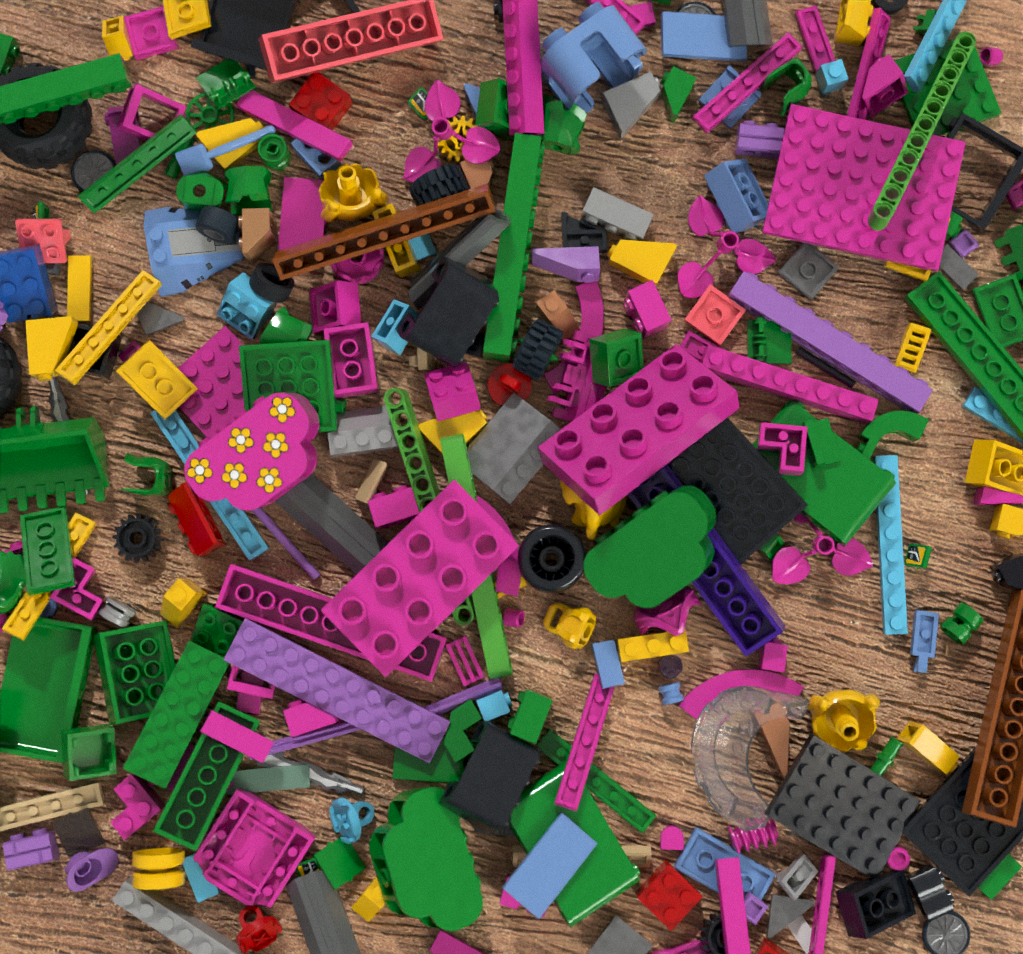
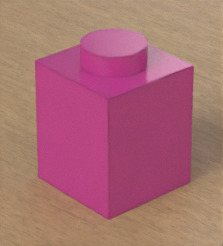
(773, 656)

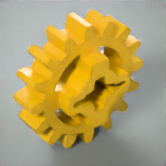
(460, 126)

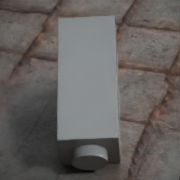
(631, 101)

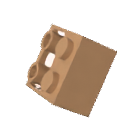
(258, 233)

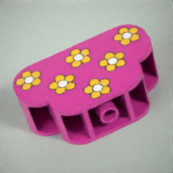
(257, 454)

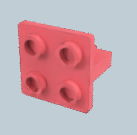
(48, 234)

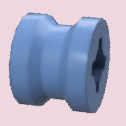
(671, 693)

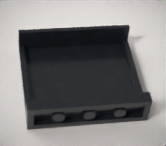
(240, 24)

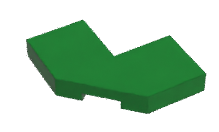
(460, 721)

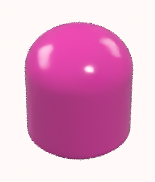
(996, 56)
(513, 617)

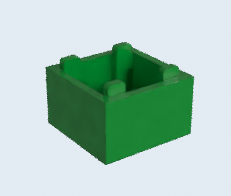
(493, 108)
(616, 356)
(530, 715)
(88, 752)

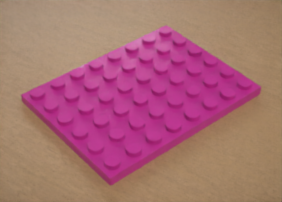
(833, 175)

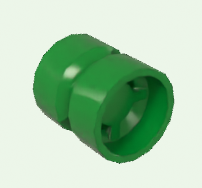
(274, 152)
(969, 621)

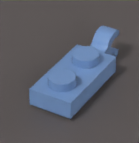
(923, 638)

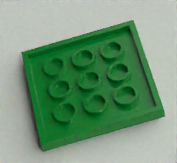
(970, 96)
(291, 368)

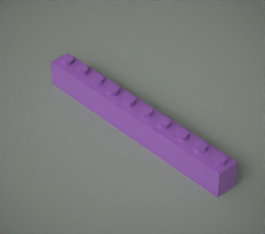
(831, 344)

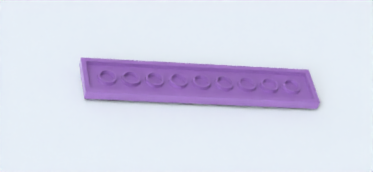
(336, 690)

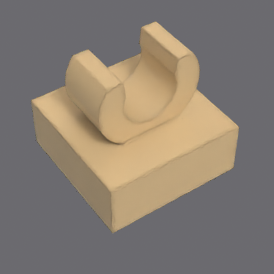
(423, 360)

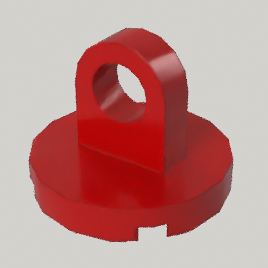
(506, 381)
(258, 933)

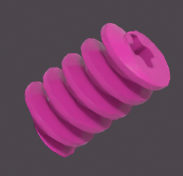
(745, 838)

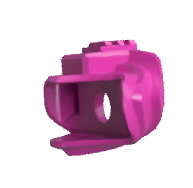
(669, 614)

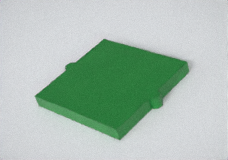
(339, 862)

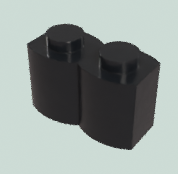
(930, 892)

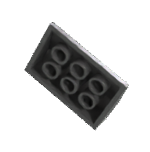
(507, 448)

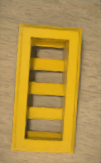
(917, 329)

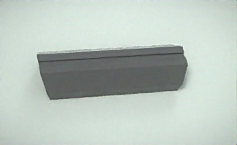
(747, 22)
(461, 250)
(333, 523)
(322, 915)

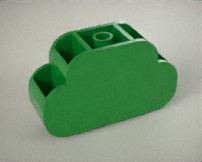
(656, 550)
(426, 862)

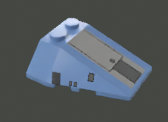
(180, 253)

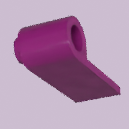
(122, 142)

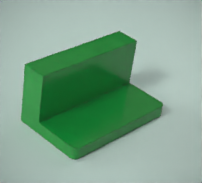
(821, 442)

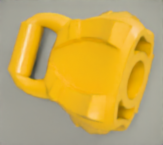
(573, 626)

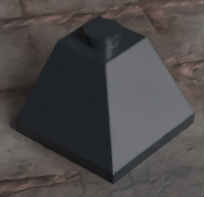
(1009, 572)

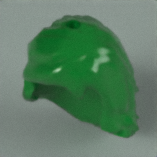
(11, 580)

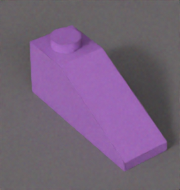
(574, 263)

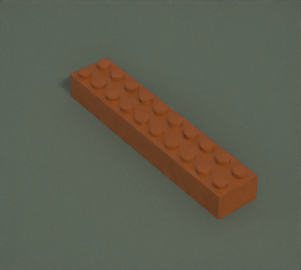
(997, 766)

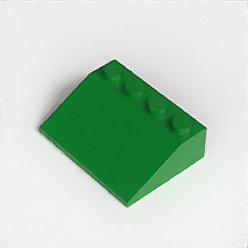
(134, 669)

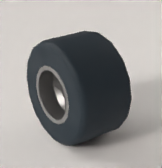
(217, 224)

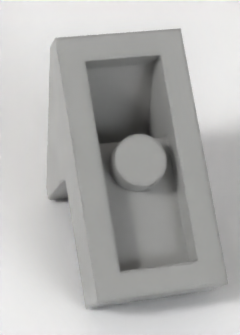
(797, 876)

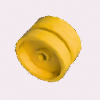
(158, 868)

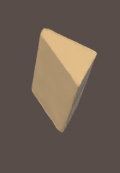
(372, 481)

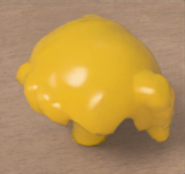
(350, 193)
(586, 516)
(844, 718)

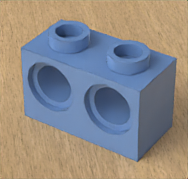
(312, 158)

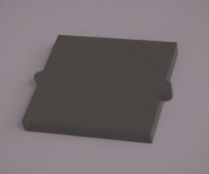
(78, 832)

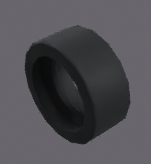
(268, 285)

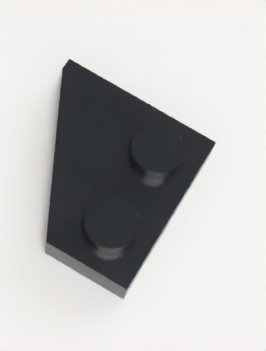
(582, 234)

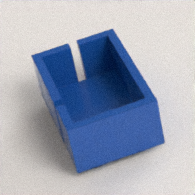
(25, 284)

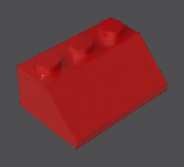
(195, 520)

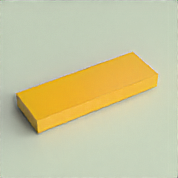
(79, 287)

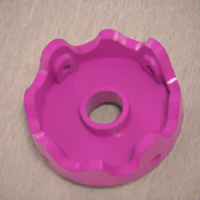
(362, 271)

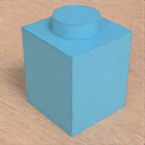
(831, 76)
(494, 705)

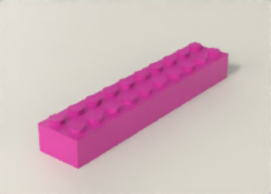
(300, 613)

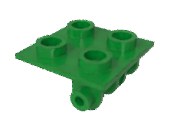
(225, 83)
(768, 342)
(215, 629)

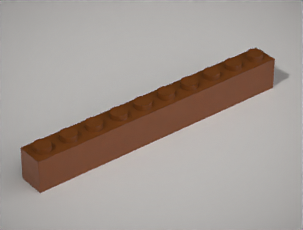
(384, 232)

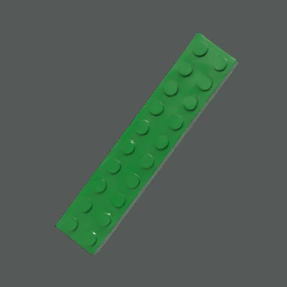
(512, 247)

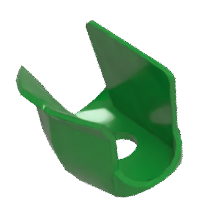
(792, 70)
(563, 127)
(248, 188)
(214, 191)
(285, 329)
(161, 470)

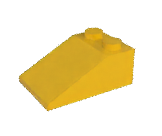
(995, 466)

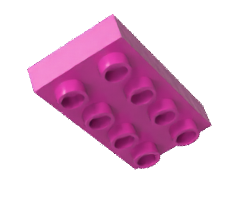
(638, 428)
(420, 578)

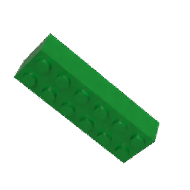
(176, 715)
(202, 785)

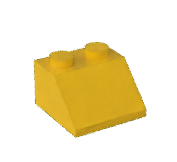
(852, 21)

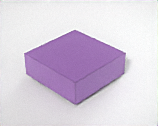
(963, 243)
(754, 908)

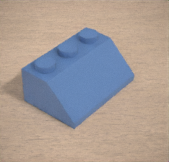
(737, 194)

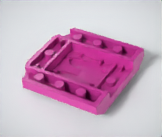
(252, 849)

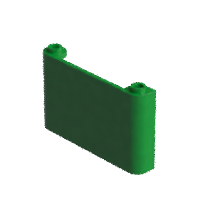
(839, 493)
(44, 687)
(604, 871)

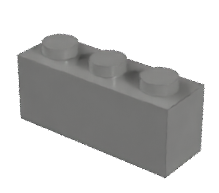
(616, 215)

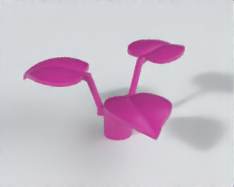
(442, 104)
(707, 218)
(791, 567)

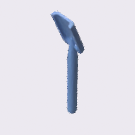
(197, 159)

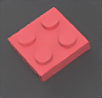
(714, 315)

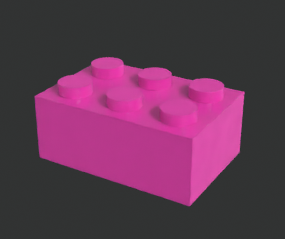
(353, 360)

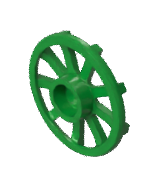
(209, 114)

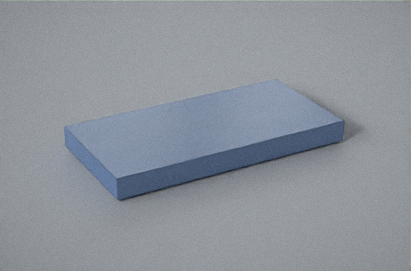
(697, 37)
(699, 858)
(549, 865)

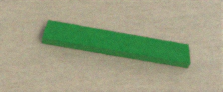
(137, 163)
(601, 784)

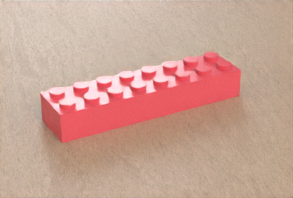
(350, 39)

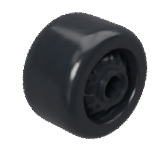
(548, 540)

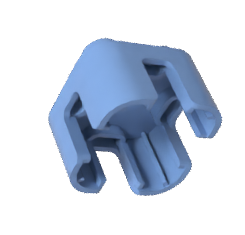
(594, 48)

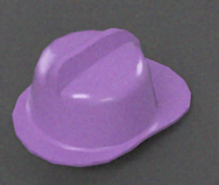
(88, 868)

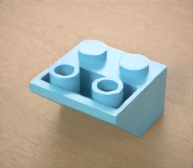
(245, 308)

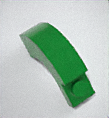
(896, 422)

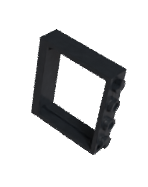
(1004, 145)

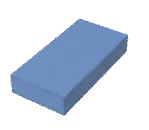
(607, 664)

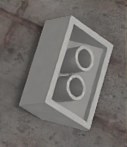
(362, 433)

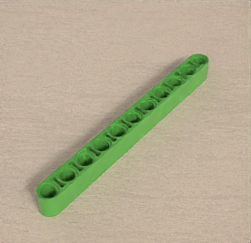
(921, 131)
(416, 475)
(484, 596)

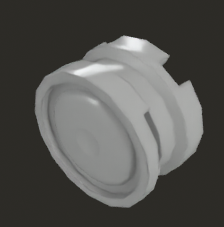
(117, 612)

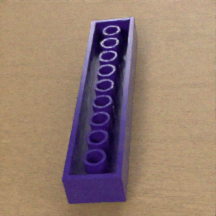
(724, 582)

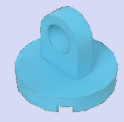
(346, 818)

